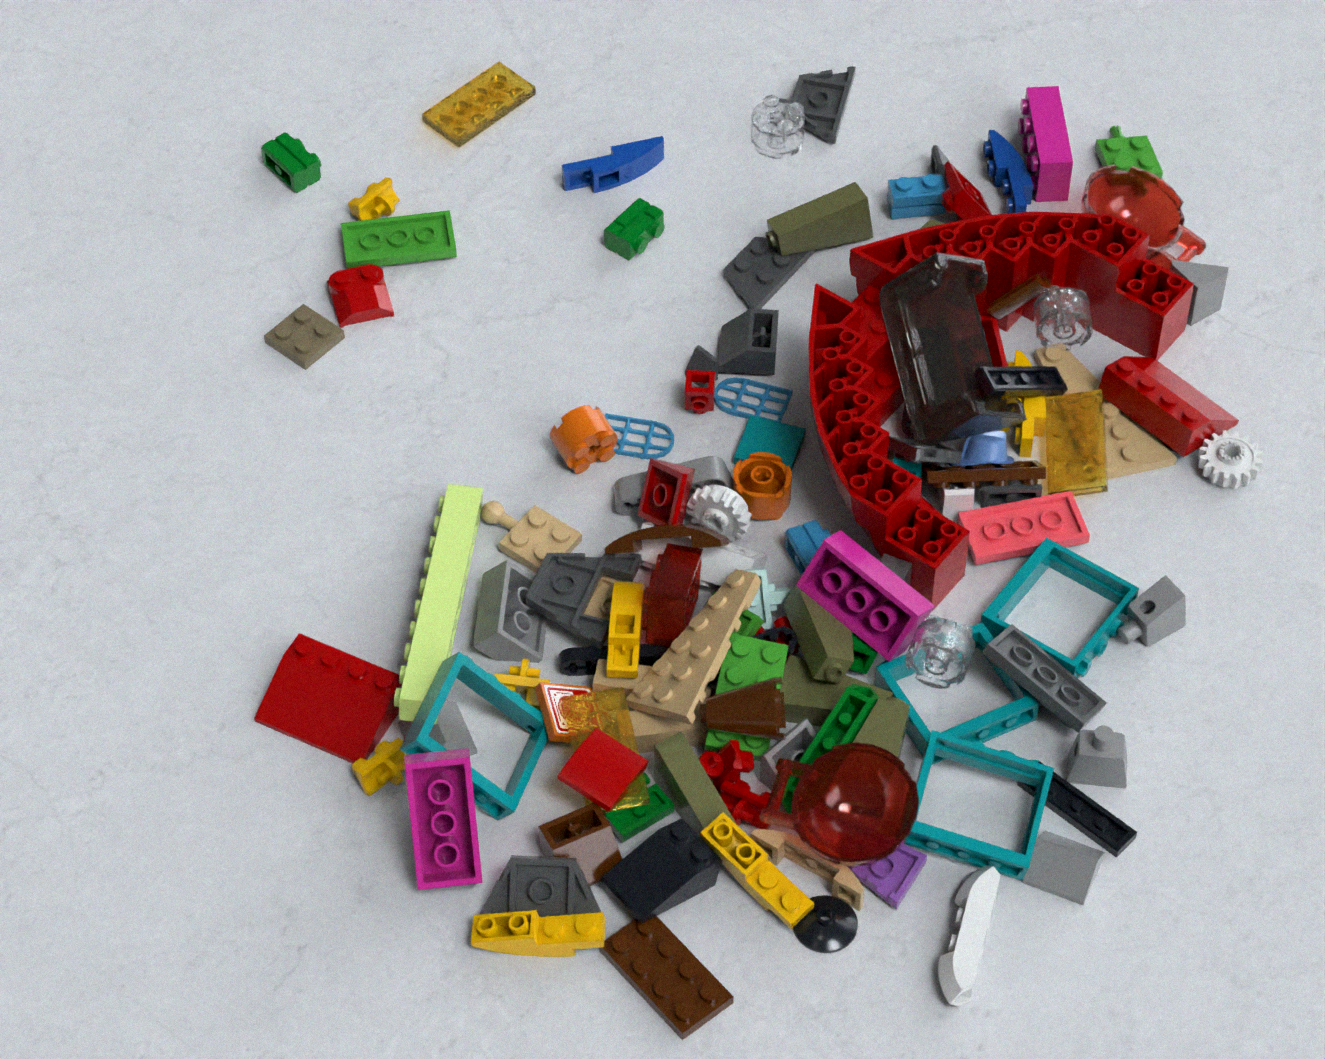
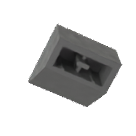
(750, 343)

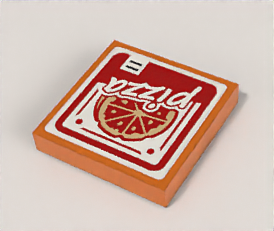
(550, 703)

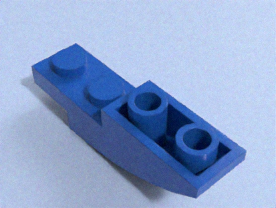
(610, 171)
(1008, 172)

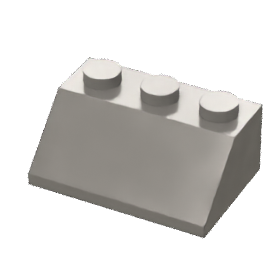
(504, 623)

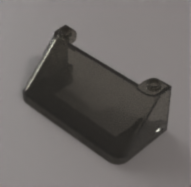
(939, 347)

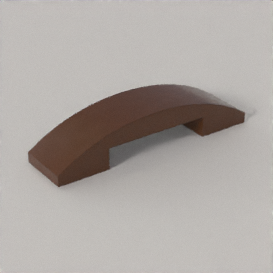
(700, 537)

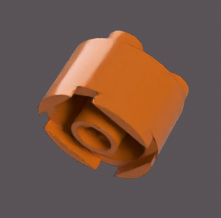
(584, 438)
(763, 485)

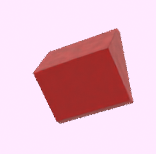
(665, 492)

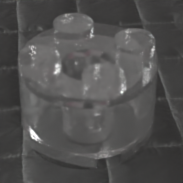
(777, 127)
(1062, 317)
(940, 652)

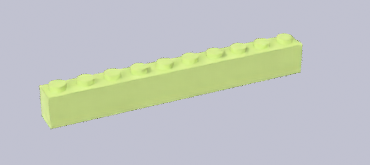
(441, 595)

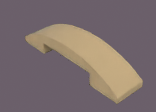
(790, 846)

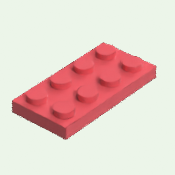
(1022, 526)

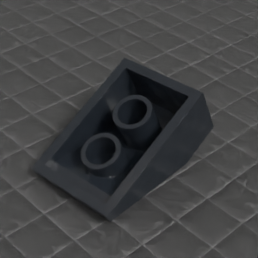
(664, 871)

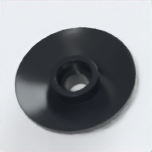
(831, 934)

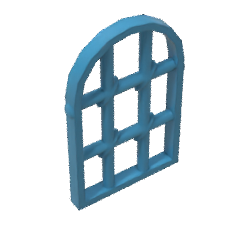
(763, 397)
(647, 445)

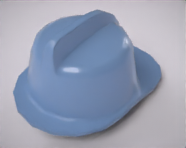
(984, 449)

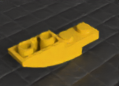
(1035, 413)
(625, 629)
(755, 872)
(531, 935)

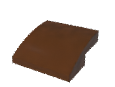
(1018, 296)

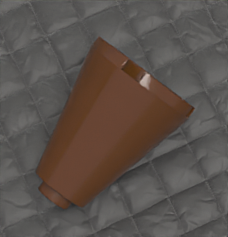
(748, 710)

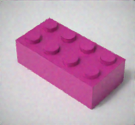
(1046, 143)
(864, 595)
(443, 818)

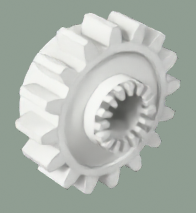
(1230, 460)
(720, 510)

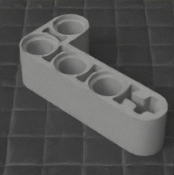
(708, 471)

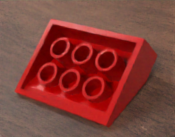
(1163, 403)
(330, 700)

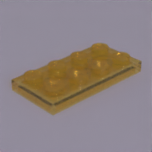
(478, 104)
(1076, 443)
(611, 715)

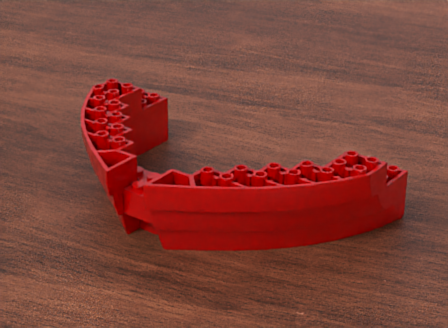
(858, 382)

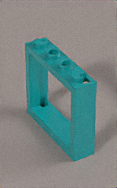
(1079, 570)
(978, 729)
(997, 762)
(486, 794)

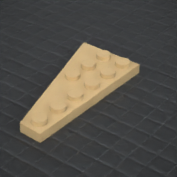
(1128, 444)
(697, 654)

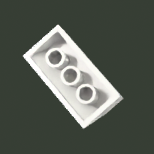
(716, 561)

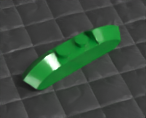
(838, 729)

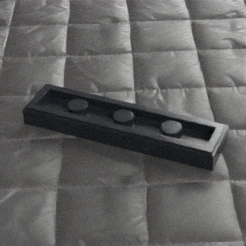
(1021, 381)
(1086, 815)

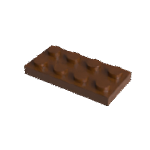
(998, 474)
(666, 975)

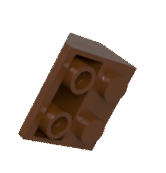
(583, 836)

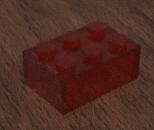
(672, 594)

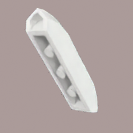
(961, 964)

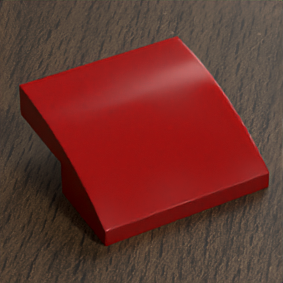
(602, 769)

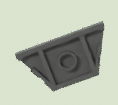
(824, 100)
(761, 271)
(916, 453)
(542, 884)

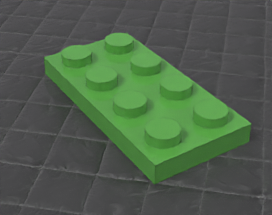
(399, 239)
(747, 663)

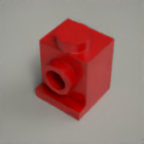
(698, 398)

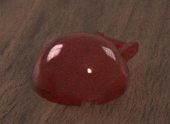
(1145, 204)
(848, 803)

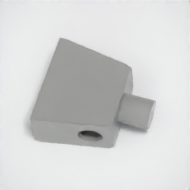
(1155, 614)
(1098, 758)

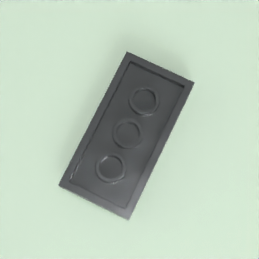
(1044, 678)

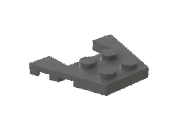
(567, 585)

